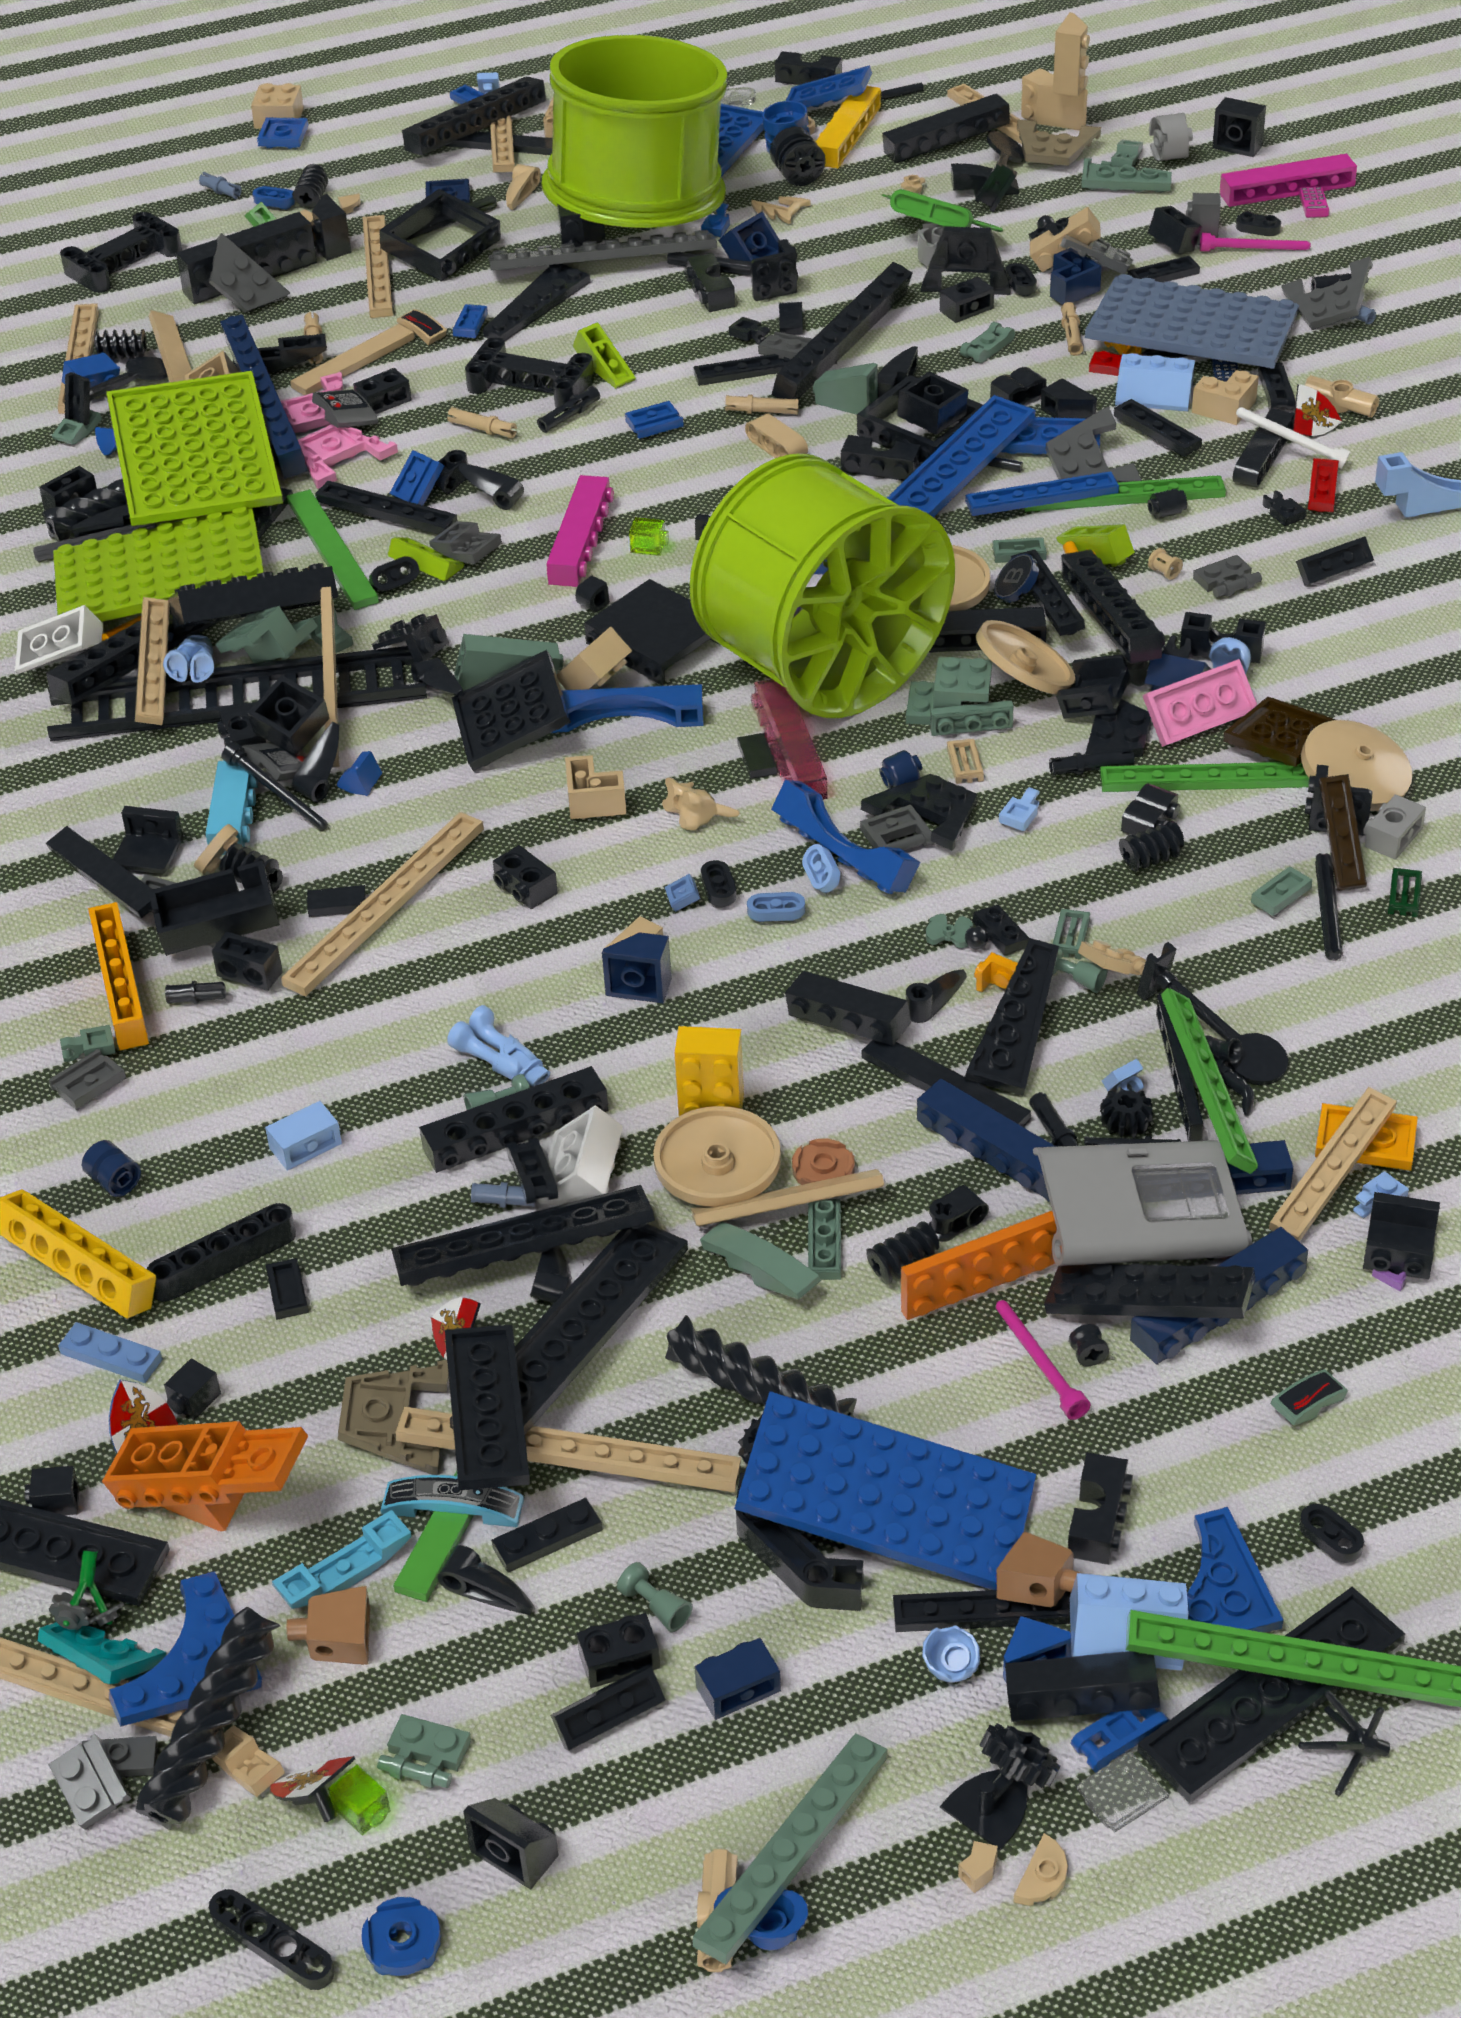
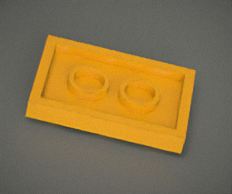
(1390, 1147)

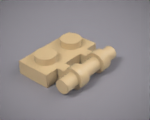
(1112, 959)

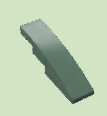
(764, 1261)

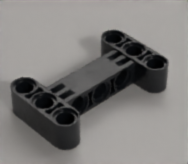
(96, 265)
(494, 365)

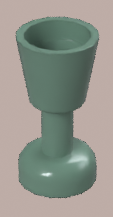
(1085, 973)
(481, 1097)
(666, 1606)

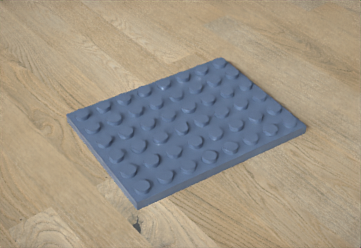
(1193, 321)

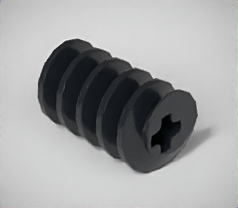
(310, 186)
(121, 345)
(1152, 845)
(239, 856)
(902, 1250)

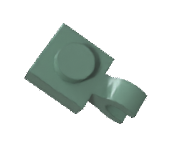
(88, 1042)

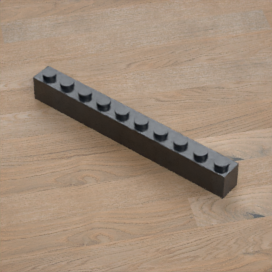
(842, 333)

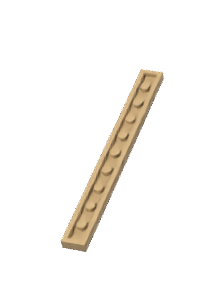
(381, 904)
(591, 1452)

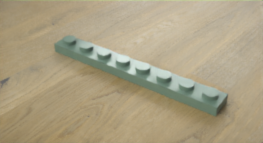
(789, 1849)

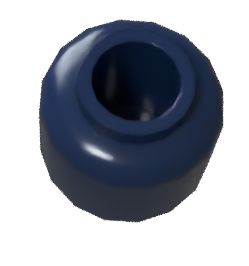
(900, 769)

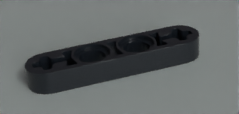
(274, 1935)

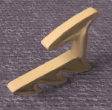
(783, 213)

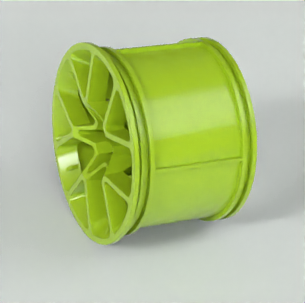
(636, 131)
(865, 617)

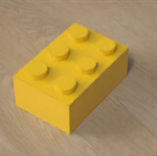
(708, 1068)

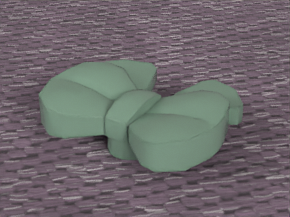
(939, 930)

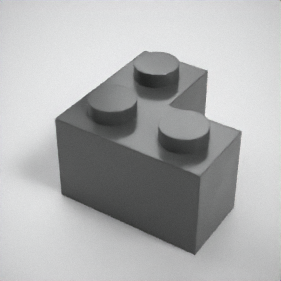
(1206, 212)

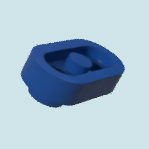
(274, 197)

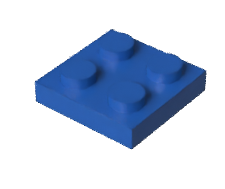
(282, 132)

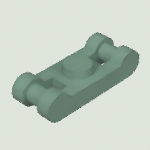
(988, 342)

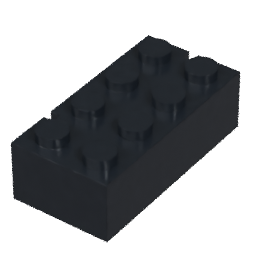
(211, 905)

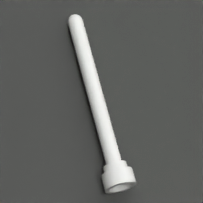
(1333, 454)

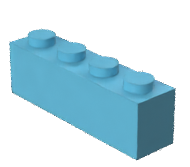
(232, 802)

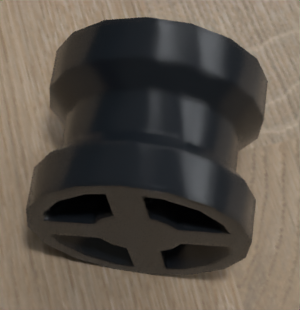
(1088, 1345)

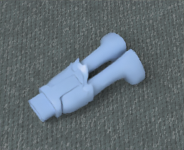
(193, 653)
(511, 1059)

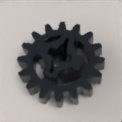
(1019, 1755)

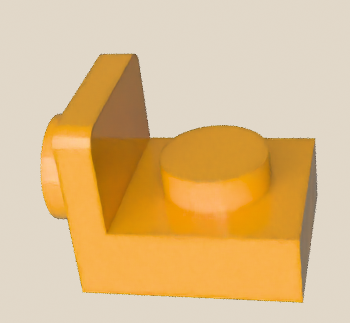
(994, 970)

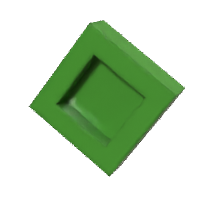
(259, 215)

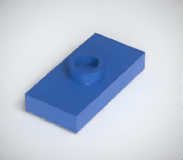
(464, 94)
(470, 321)

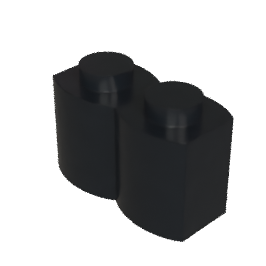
(1020, 386)
(1150, 808)

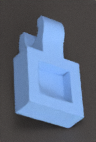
(1020, 812)
(1383, 1184)

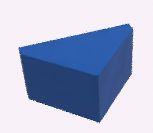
(1037, 1641)

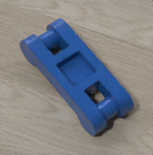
(1119, 1732)

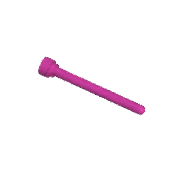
(1209, 242)
(1073, 1401)

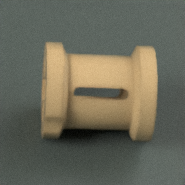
(1174, 562)

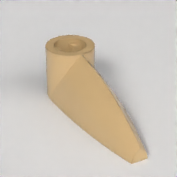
(523, 184)

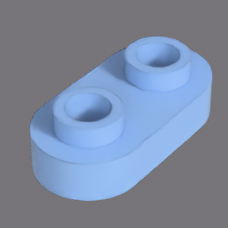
(821, 868)

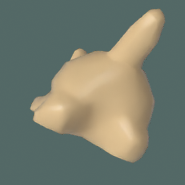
(693, 805)

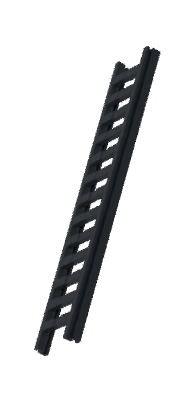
(237, 676)

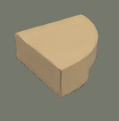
(349, 202)

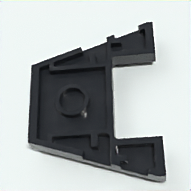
(966, 251)
(932, 799)

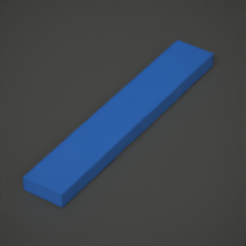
(1041, 493)

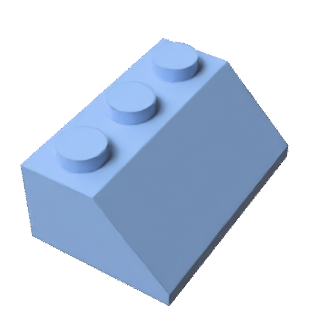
(1155, 381)
(1102, 1606)

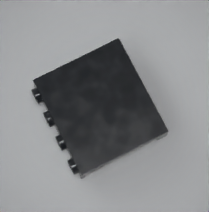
(654, 625)

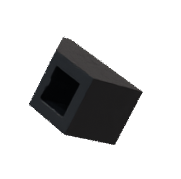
(1067, 401)

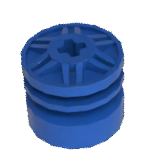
(782, 116)

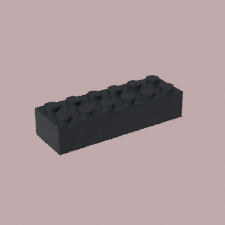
(274, 245)
(244, 597)

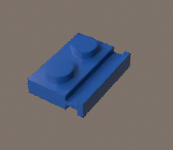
(654, 419)
(416, 478)

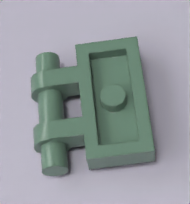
(428, 1743)

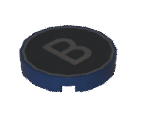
(1016, 578)

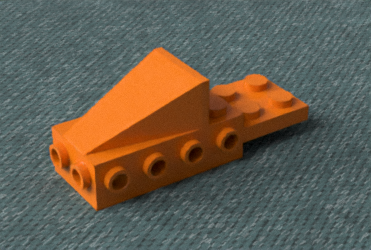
(201, 1468)

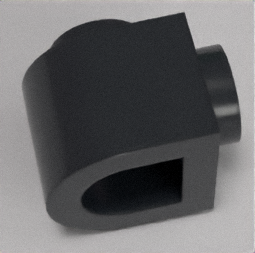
(593, 594)

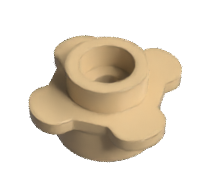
(913, 183)

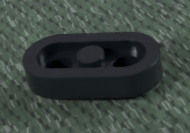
(1258, 224)
(1021, 279)
(392, 574)
(718, 883)
(1333, 1534)

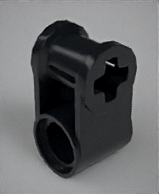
(450, 476)
(956, 1213)

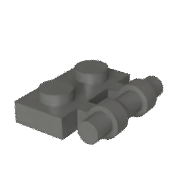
(1226, 576)

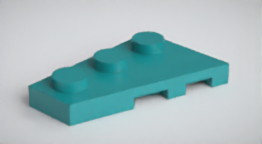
(102, 1657)

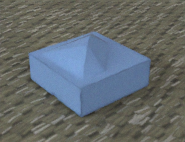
(682, 892)

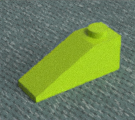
(606, 358)
(1108, 541)

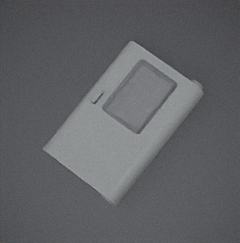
(1142, 1202)

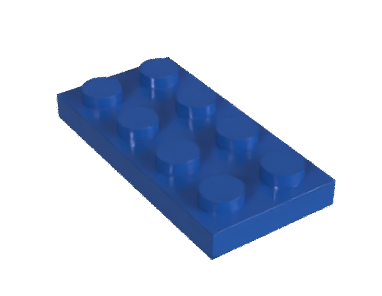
(831, 88)
(1039, 432)

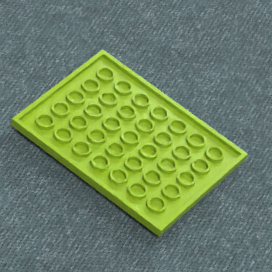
(193, 448)
(152, 563)

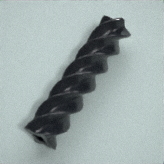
(62, 519)
(752, 1378)
(211, 1706)

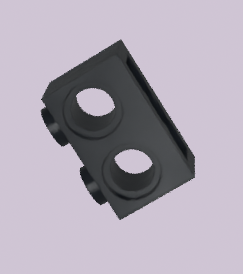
(384, 390)
(524, 877)
(247, 961)
(619, 1654)

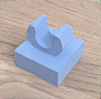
(488, 82)
(1124, 1076)

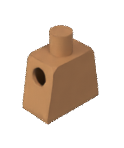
(1036, 1572)
(335, 1626)

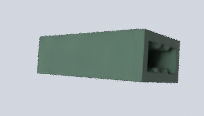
(487, 656)

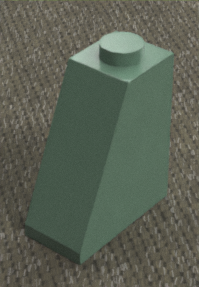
(847, 388)

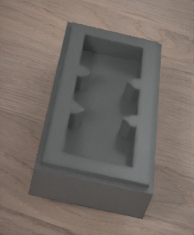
(132, 1755)

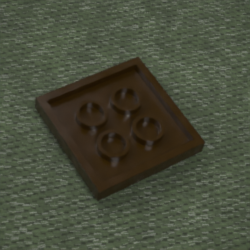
(1275, 730)

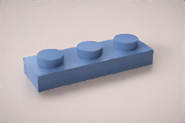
(110, 1352)

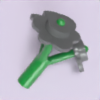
(72, 1610)

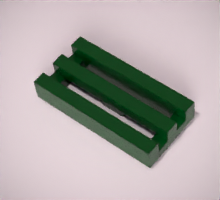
(1404, 907)

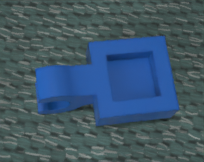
(717, 223)

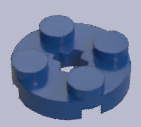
(405, 1957)

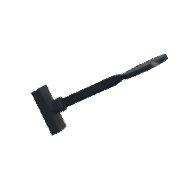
(1001, 175)
(79, 394)
(1262, 1057)

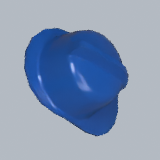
(780, 1923)

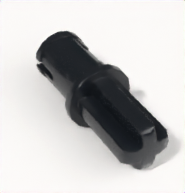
(195, 992)

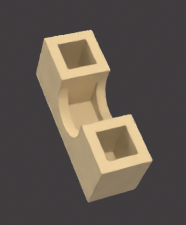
(1081, 226)

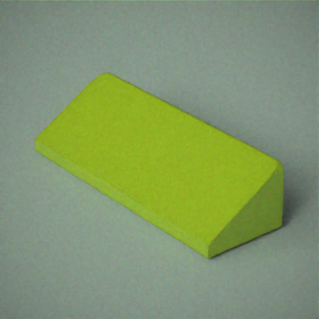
(428, 559)

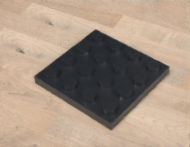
(510, 710)

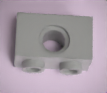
(1394, 826)

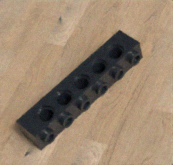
(511, 1119)

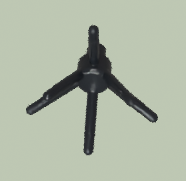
(1359, 1740)

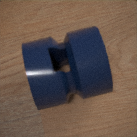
(111, 1168)

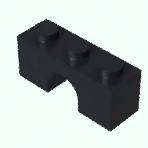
(792, 70)
(713, 291)
(895, 463)
(1202, 634)
(1094, 1531)

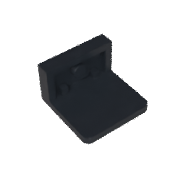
(775, 274)
(422, 635)
(1361, 799)
(149, 839)

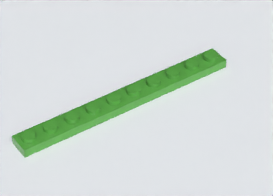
(1293, 1658)

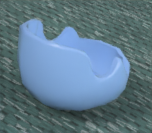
(1229, 650)
(951, 1654)

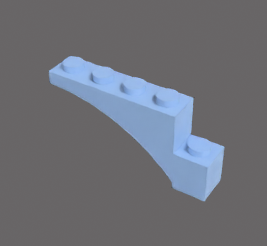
(1415, 489)

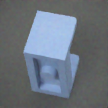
(303, 1135)

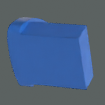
(105, 440)
(361, 776)

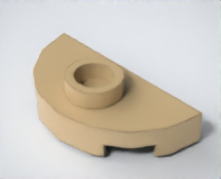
(1044, 1874)

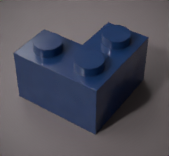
(1074, 277)

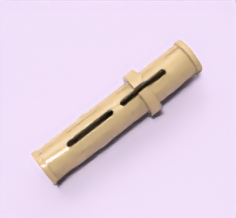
(1071, 323)
(311, 328)
(760, 404)
(490, 424)

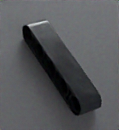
(1262, 450)
(222, 1251)

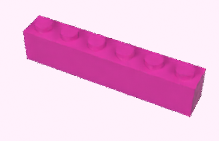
(1286, 179)
(579, 531)

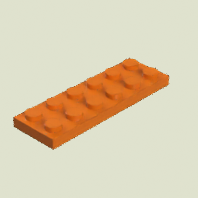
(977, 1265)

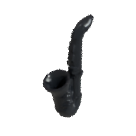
(1231, 1052)

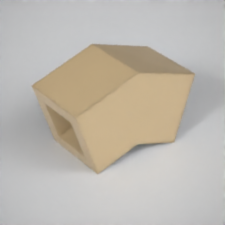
(979, 1866)

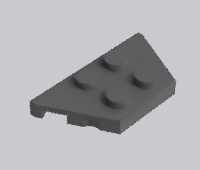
(242, 278)

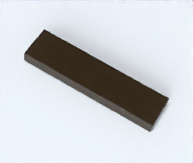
(1342, 832)

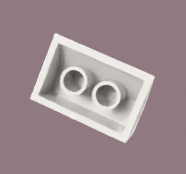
(57, 638)
(583, 1156)

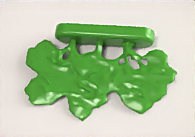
(934, 210)

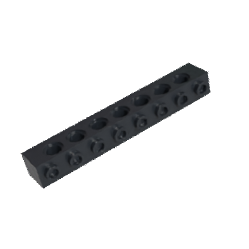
(473, 115)
(1112, 606)
(107, 662)

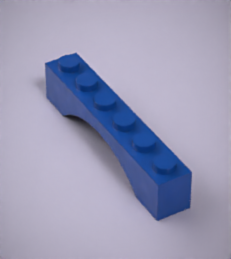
(671, 704)
(805, 809)

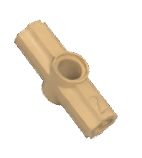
(1344, 396)
(718, 1874)

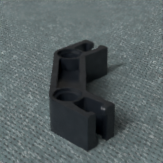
(802, 1564)

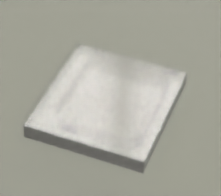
(1122, 1792)

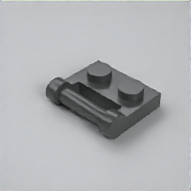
(896, 825)

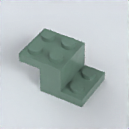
(267, 635)
(954, 682)

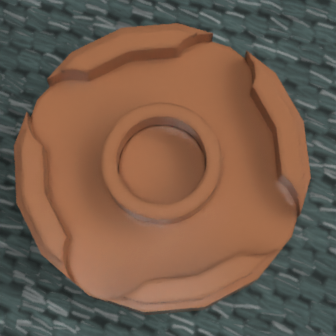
(822, 1161)

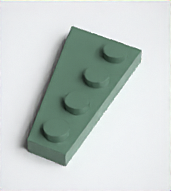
(1126, 177)

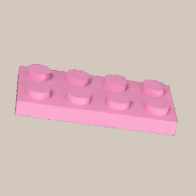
(1200, 702)

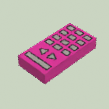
(1313, 202)

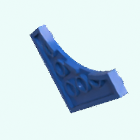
(1229, 1583)
(172, 1680)

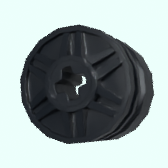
(797, 156)

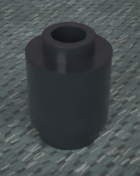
(1167, 503)

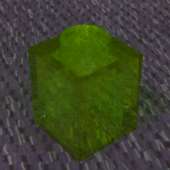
(648, 536)
(359, 1800)

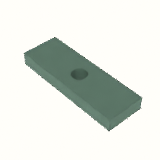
(971, 718)
(825, 1238)

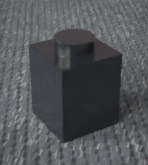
(192, 1389)
(54, 1490)

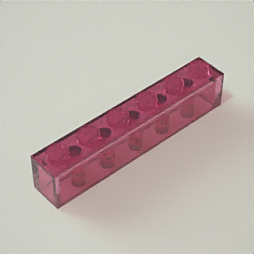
(788, 736)

